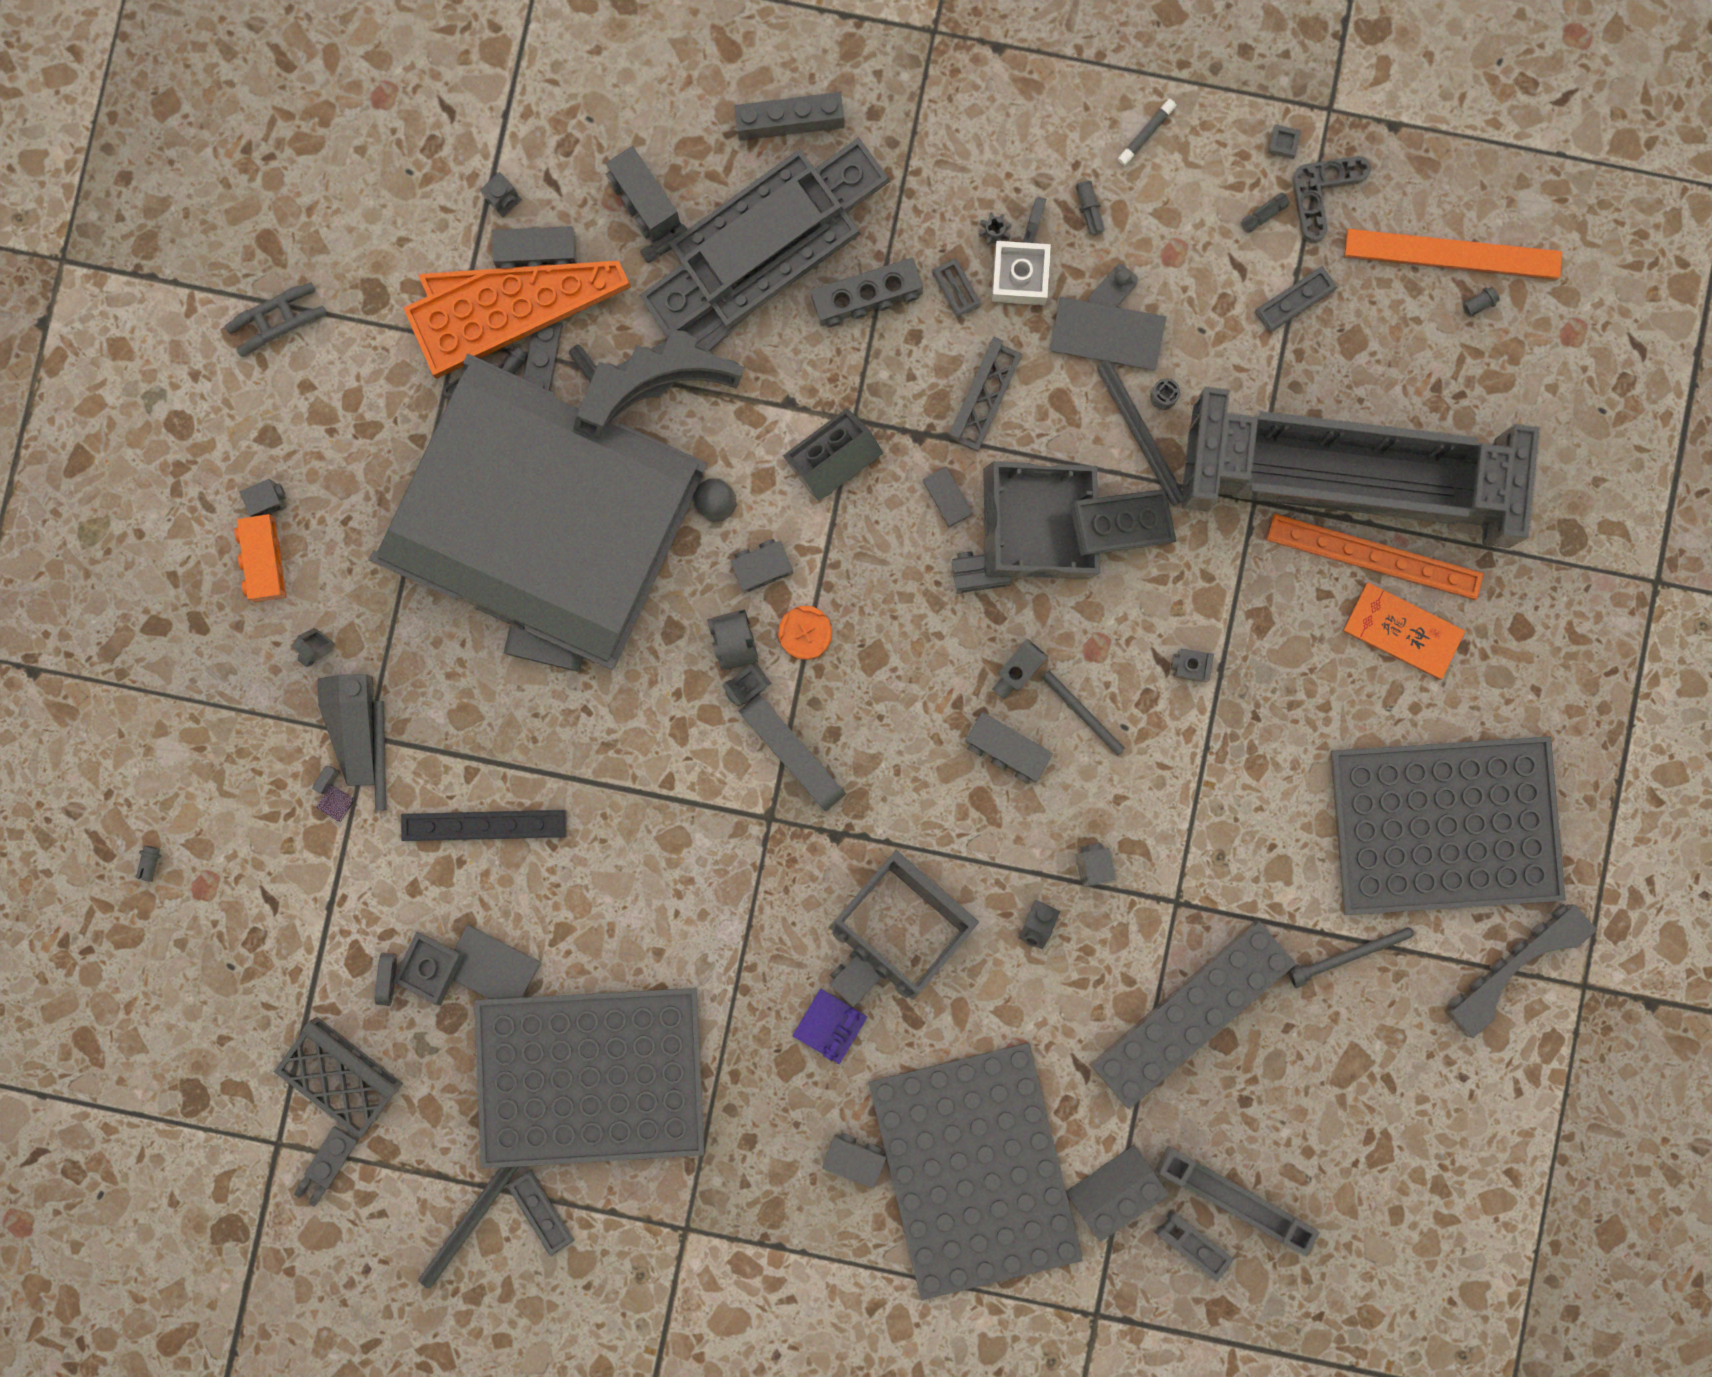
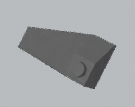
(348, 716)

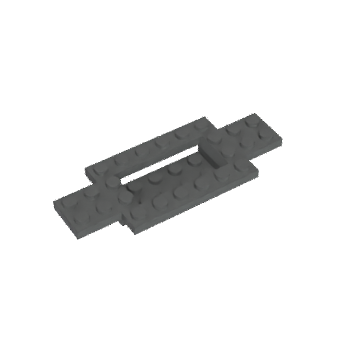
(758, 226)

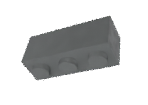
(533, 247)
(1008, 748)
(1095, 865)

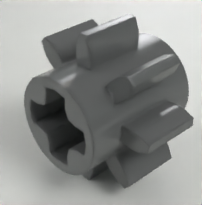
(1000, 224)

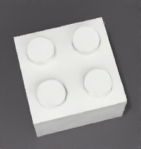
(1021, 273)

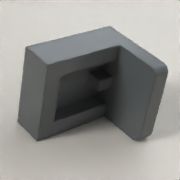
(746, 685)
(1039, 925)

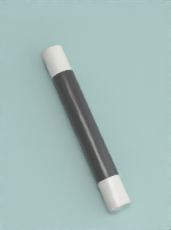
(1146, 132)

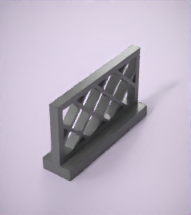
(348, 1056)

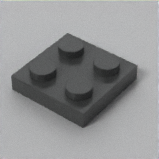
(428, 968)

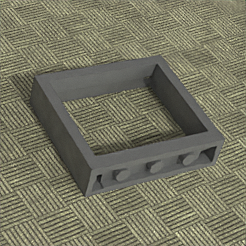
(933, 896)

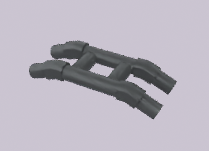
(291, 321)

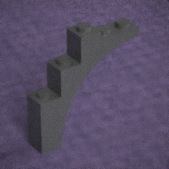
(646, 369)

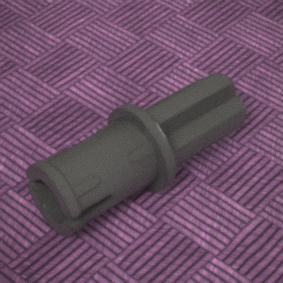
(1090, 207)

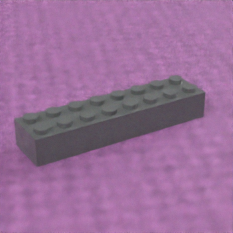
(1192, 1014)

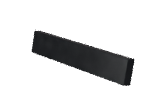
(483, 825)

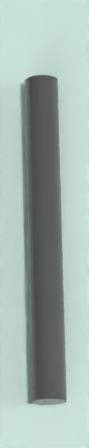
(1083, 713)
(379, 755)

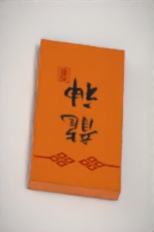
(1403, 630)

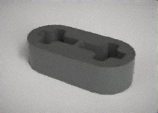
(385, 976)

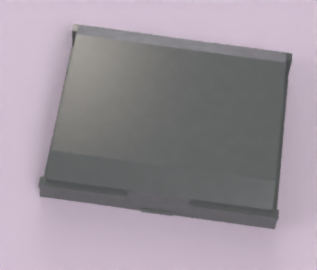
(539, 514)

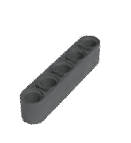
(792, 752)

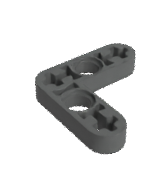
(1319, 182)

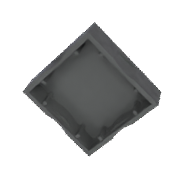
(1032, 520)

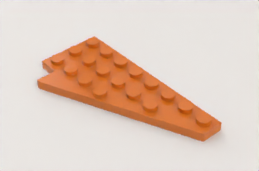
(496, 307)

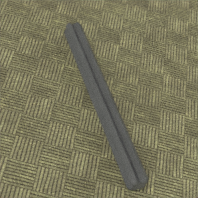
(1140, 432)
(466, 1226)

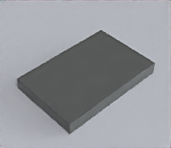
(493, 966)

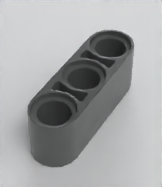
(530, 647)

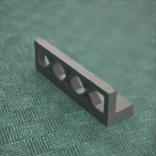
(975, 390)

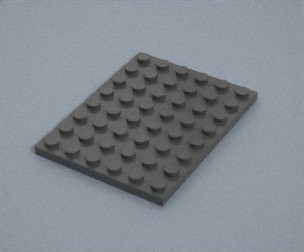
(1447, 825)
(588, 1078)
(975, 1171)

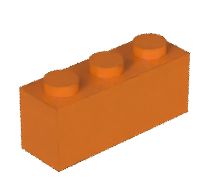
(260, 558)

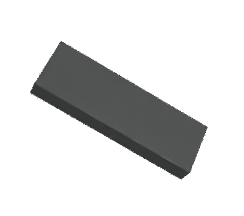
(1296, 299)
(540, 1212)

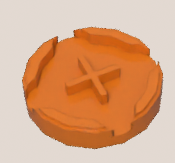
(805, 632)

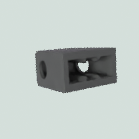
(1028, 659)

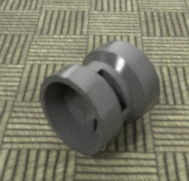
(1164, 399)

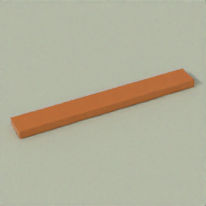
(1453, 254)
(1375, 556)

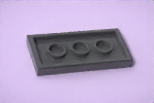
(1108, 333)
(1122, 522)

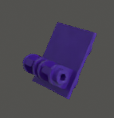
(830, 1026)

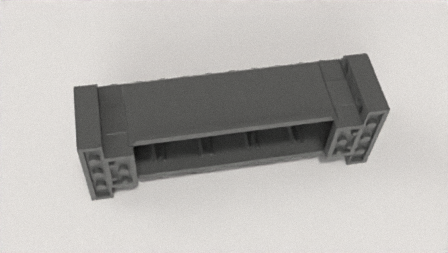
(1361, 468)

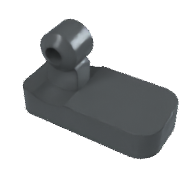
(1114, 287)
(312, 646)

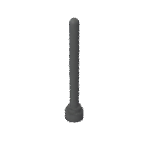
(1301, 974)

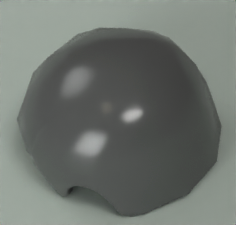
(714, 499)

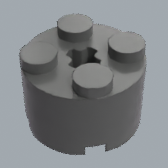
(733, 640)

